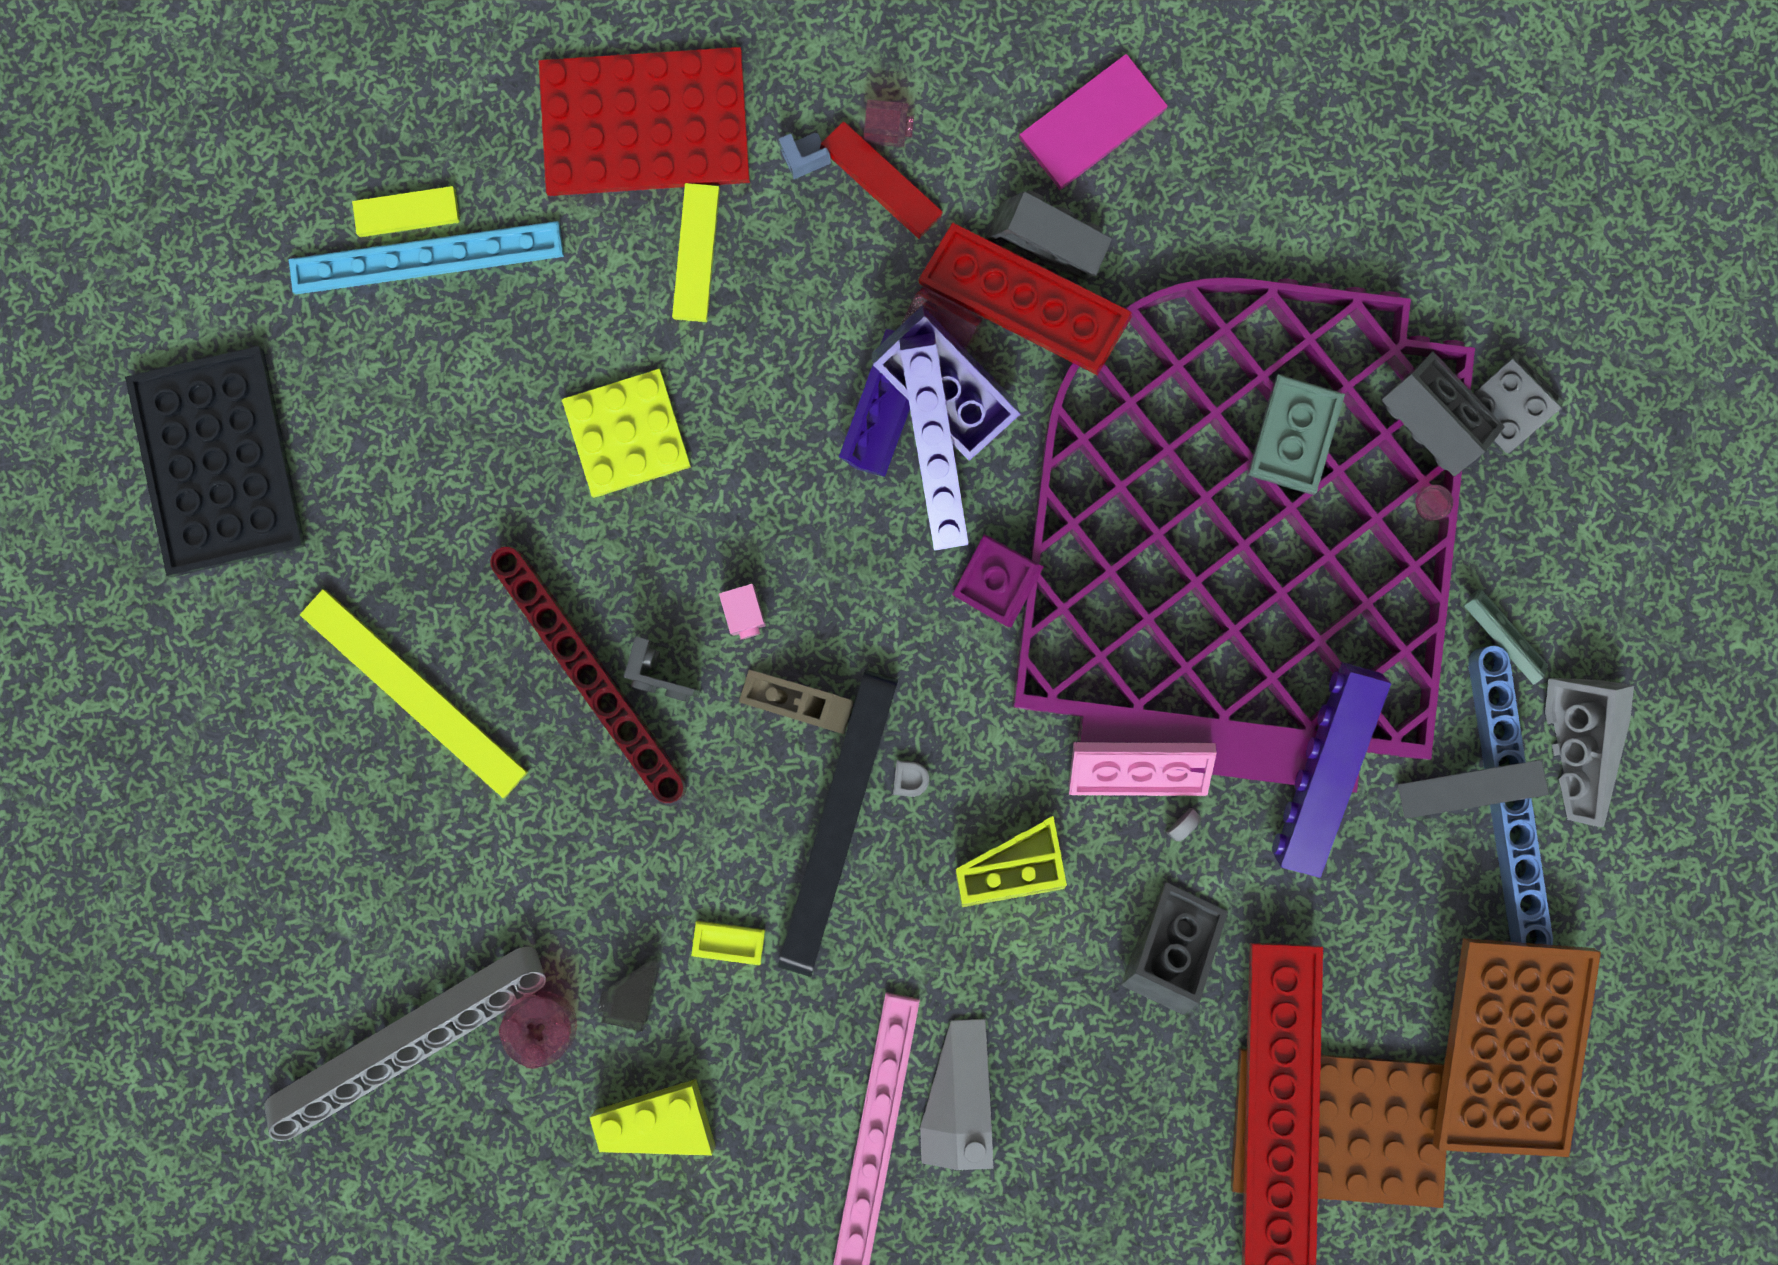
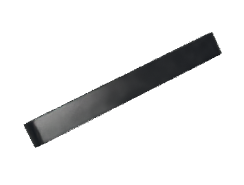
(837, 823)

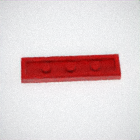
(881, 180)

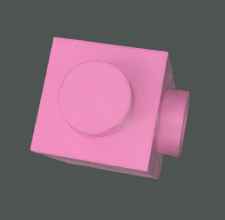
(743, 611)

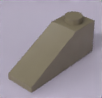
(796, 701)

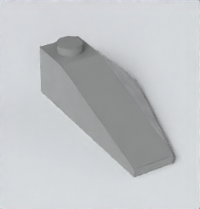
(1591, 733)
(958, 1111)

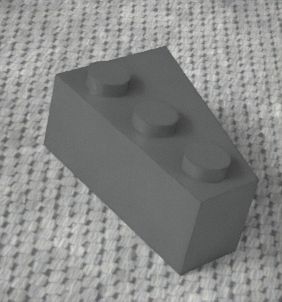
(1050, 234)

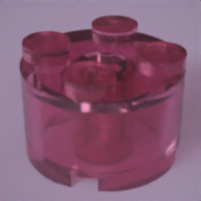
(522, 1017)

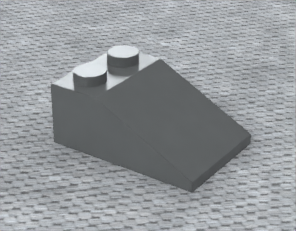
(1175, 950)

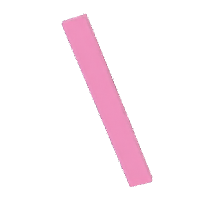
(876, 1130)

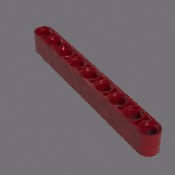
(574, 665)

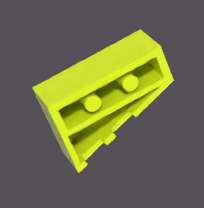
(1015, 869)
(656, 1123)

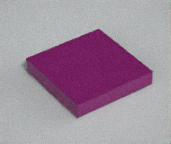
(997, 580)

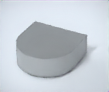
(910, 779)
(1184, 825)

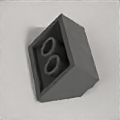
(1443, 414)

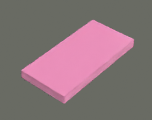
(1141, 768)

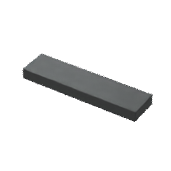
(1473, 789)

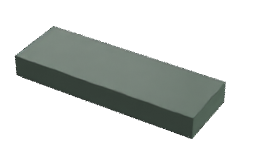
(1506, 636)

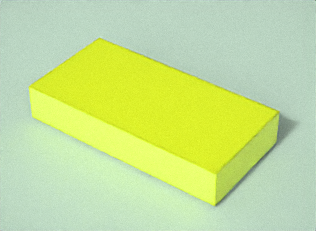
(728, 942)

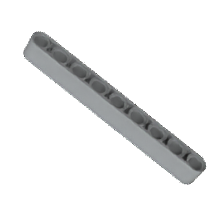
(403, 1043)

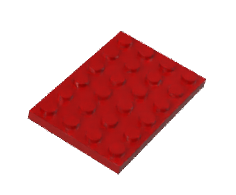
(643, 121)

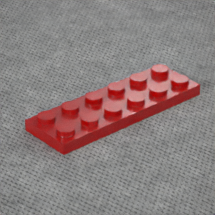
(1025, 298)

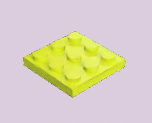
(626, 433)

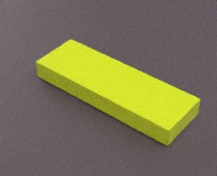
(406, 211)

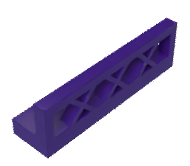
(881, 431)

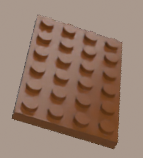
(1516, 1048)
(1371, 1131)

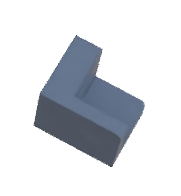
(804, 154)

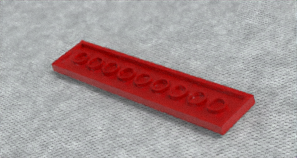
(1282, 1104)

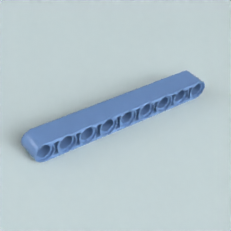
(1520, 814)

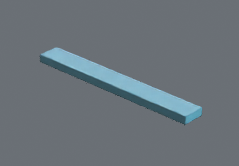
(426, 257)

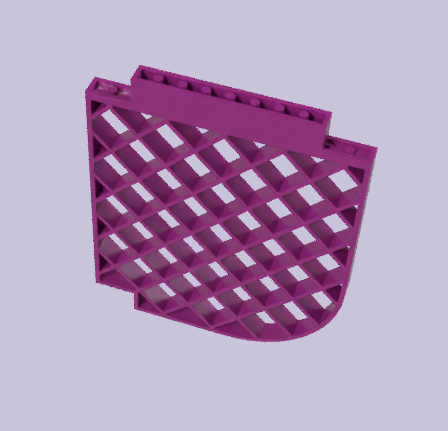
(1243, 747)

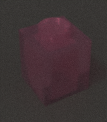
(887, 123)

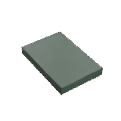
(1296, 434)

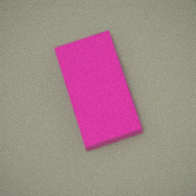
(1093, 121)

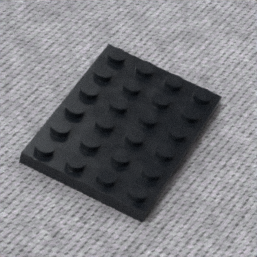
(215, 461)

